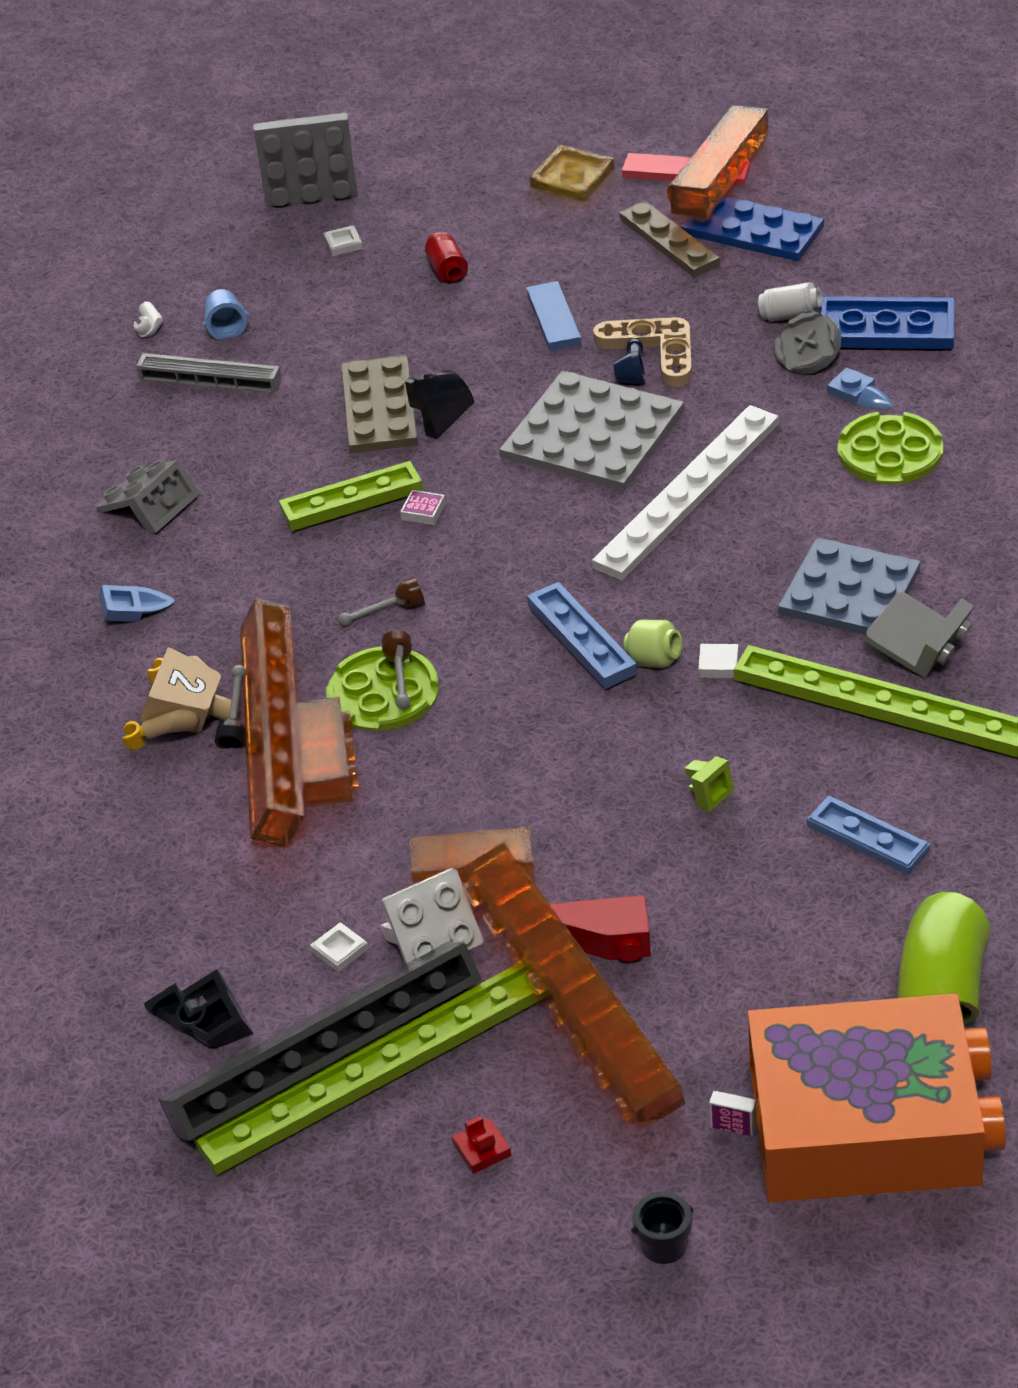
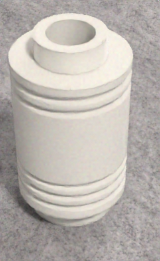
(789, 301)

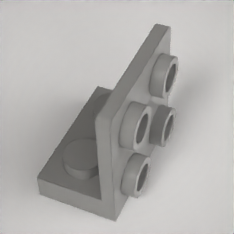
(152, 493)

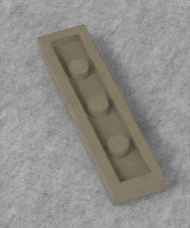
(670, 239)

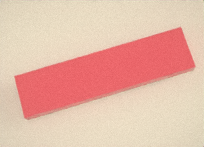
(663, 167)

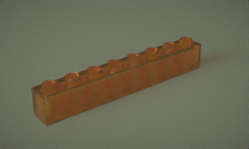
(271, 724)
(573, 987)

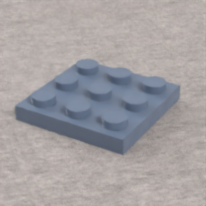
(846, 585)

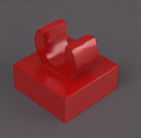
(481, 1144)

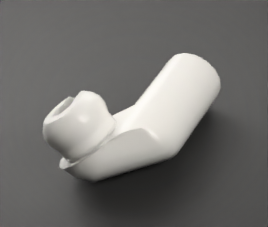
(150, 320)

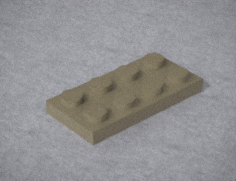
(378, 404)

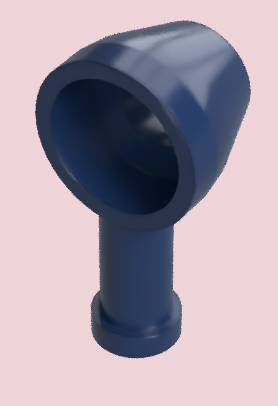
(630, 367)

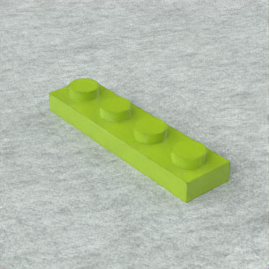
(350, 496)

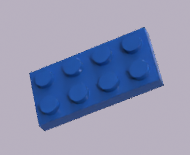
(757, 228)
(892, 321)

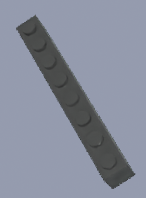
(319, 1040)

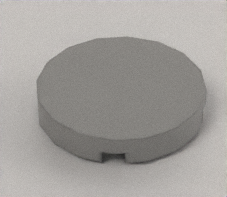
(808, 343)

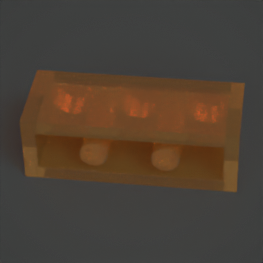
(326, 752)
(441, 852)

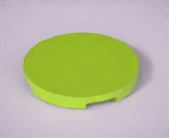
(890, 448)
(369, 689)

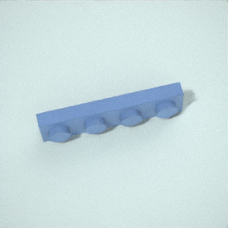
(582, 635)

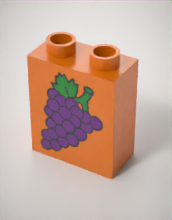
(871, 1098)

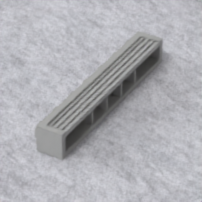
(209, 372)

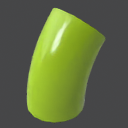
(945, 951)

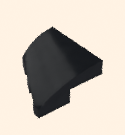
(440, 399)
(214, 1022)

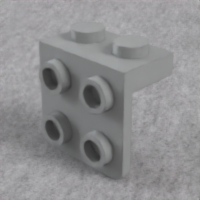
(918, 634)

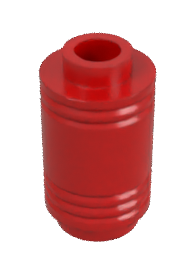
(446, 257)

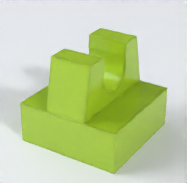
(710, 781)

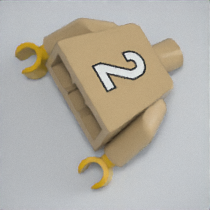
(178, 699)

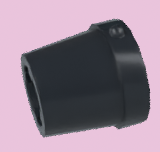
(663, 1226)

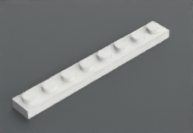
(685, 492)

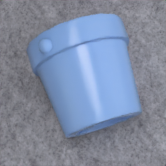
(224, 315)

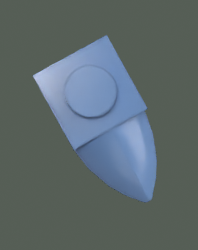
(858, 390)
(130, 602)

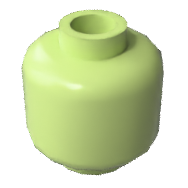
(653, 643)

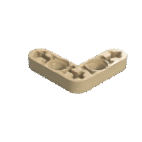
(666, 340)

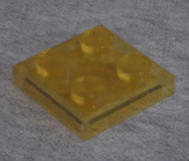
(572, 172)

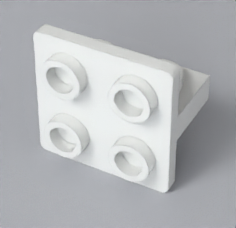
(430, 916)

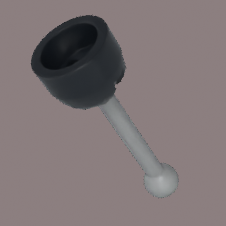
(231, 731)

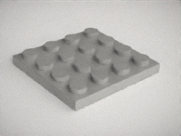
(592, 430)

